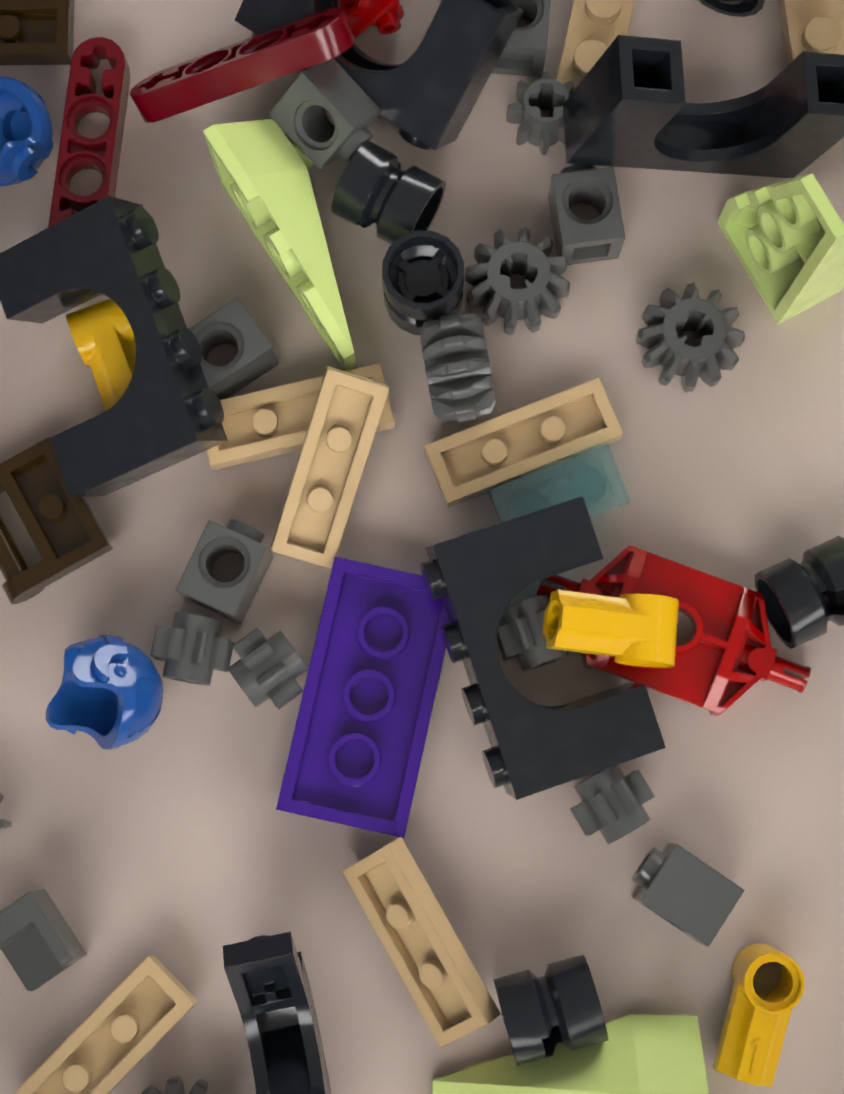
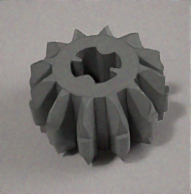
(541, 281)
(708, 323)
(457, 367)

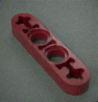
(243, 65)
(93, 153)

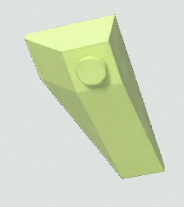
(275, 196)
(787, 243)
(639, 1058)

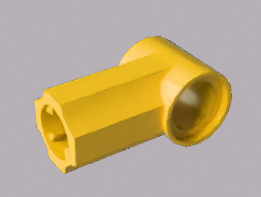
(106, 346)
(631, 628)
(757, 1021)

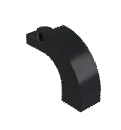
(277, 1015)

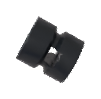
(381, 193)
(422, 279)
(806, 594)
(551, 1009)

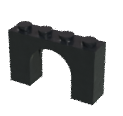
(437, 84)
(637, 115)
(168, 404)
(530, 742)

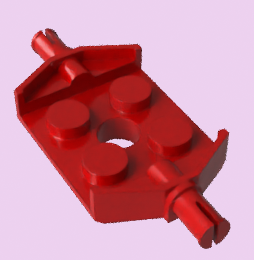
(728, 639)

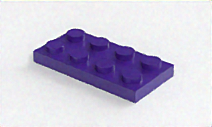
(366, 700)

